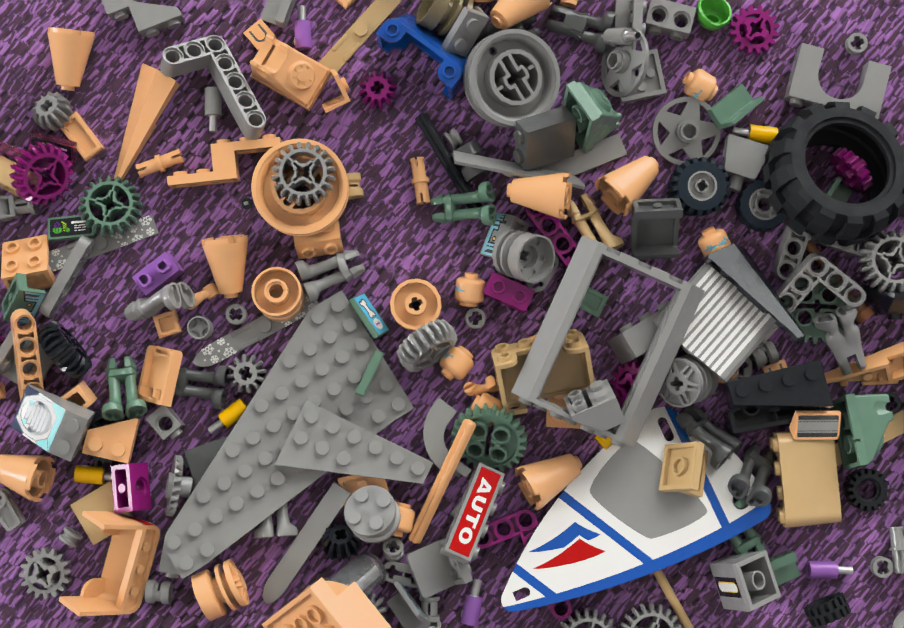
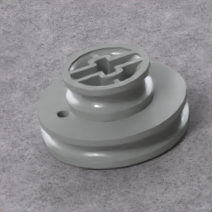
(531, 73)

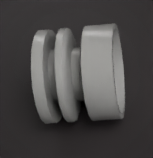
(523, 255)
(697, 383)

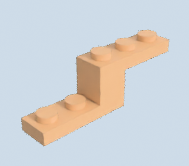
(224, 162)

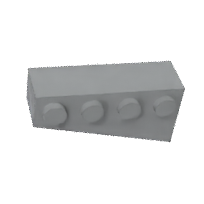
(636, 338)

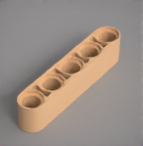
(27, 355)

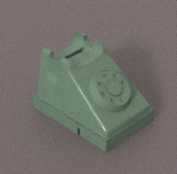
(593, 114)
(861, 427)

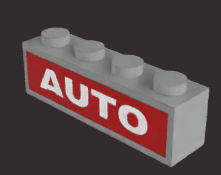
(472, 514)

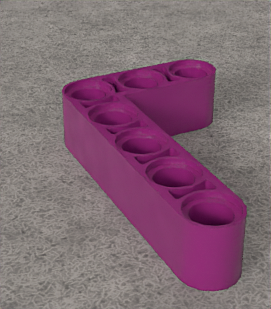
(525, 532)

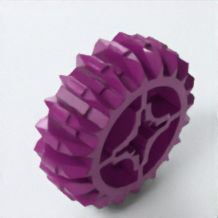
(58, 182)

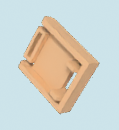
(161, 373)

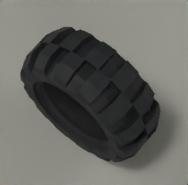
(808, 206)

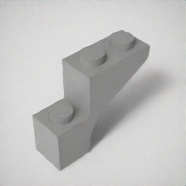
(147, 17)

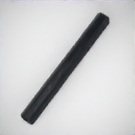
(444, 155)

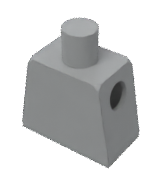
(742, 160)

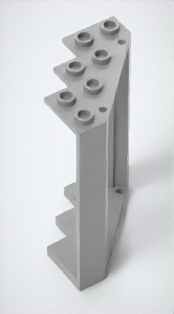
(559, 321)

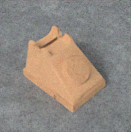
(289, 72)

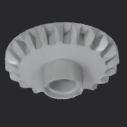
(176, 486)

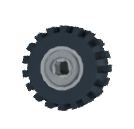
(699, 186)

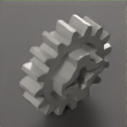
(50, 582)

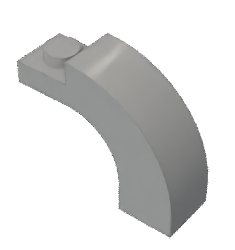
(433, 434)

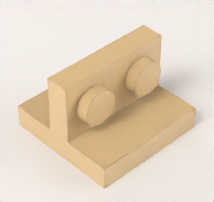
(684, 468)

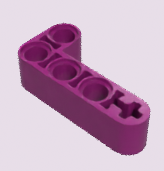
(557, 234)

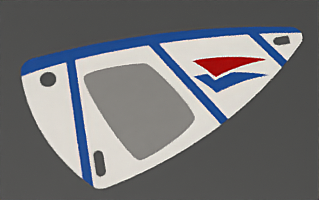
(621, 527)

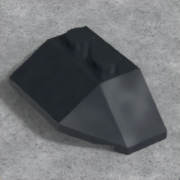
(885, 302)

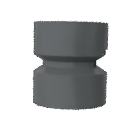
(469, 173)

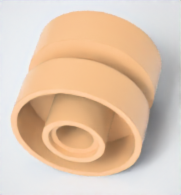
(278, 294)

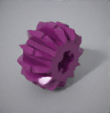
(370, 85)

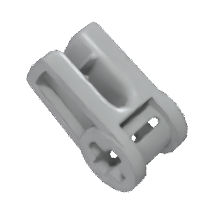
(10, 513)

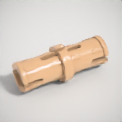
(159, 163)
(420, 180)

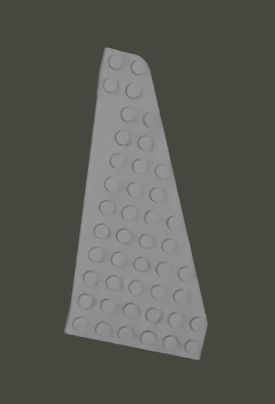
(242, 483)

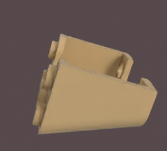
(570, 371)
(806, 481)

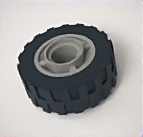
(749, 211)

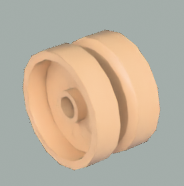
(415, 291)

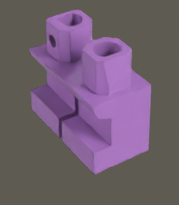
(157, 273)

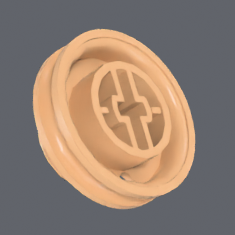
(288, 216)

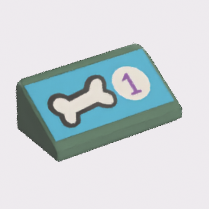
(369, 315)

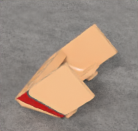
(125, 567)

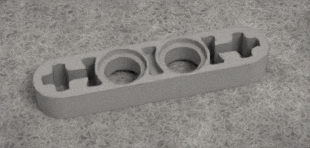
(67, 276)

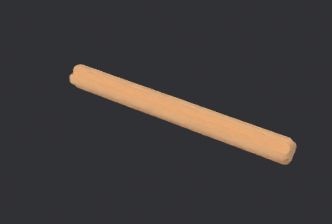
(442, 481)

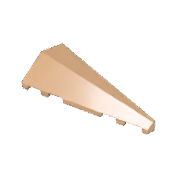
(149, 101)
(882, 368)

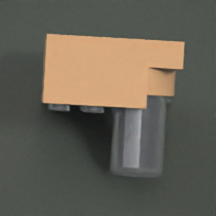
(337, 600)

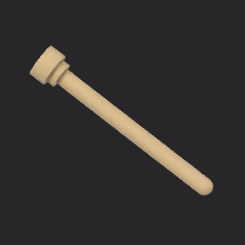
(673, 600)

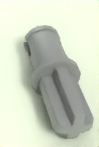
(897, 548)

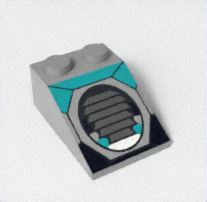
(52, 422)

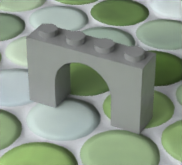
(805, 89)

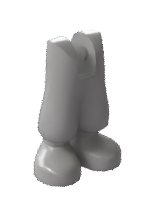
(843, 342)

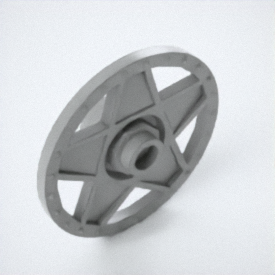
(622, 63)
(684, 130)

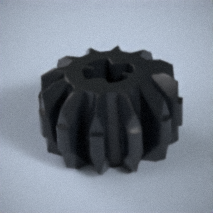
(340, 542)

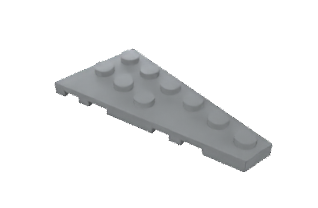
(338, 446)

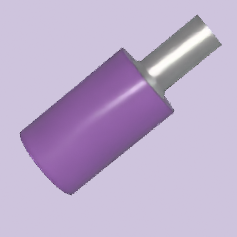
(302, 31)
(826, 570)
(472, 605)

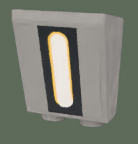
(745, 581)

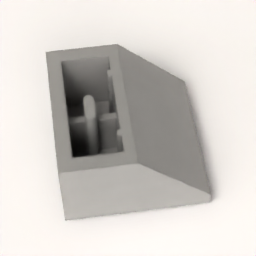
(595, 406)

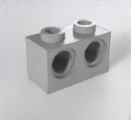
(669, 11)

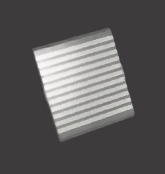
(724, 325)

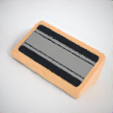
(815, 425)

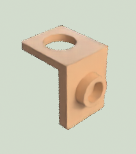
(342, 99)

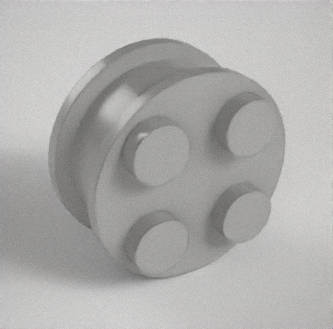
(372, 514)

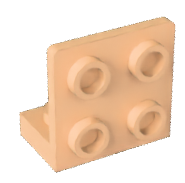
(27, 257)

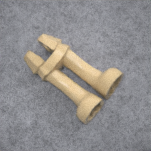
(592, 214)

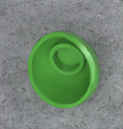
(713, 14)

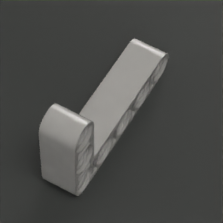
(214, 54)
(794, 260)
(813, 277)

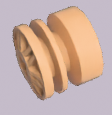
(214, 592)

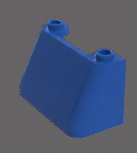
(403, 30)

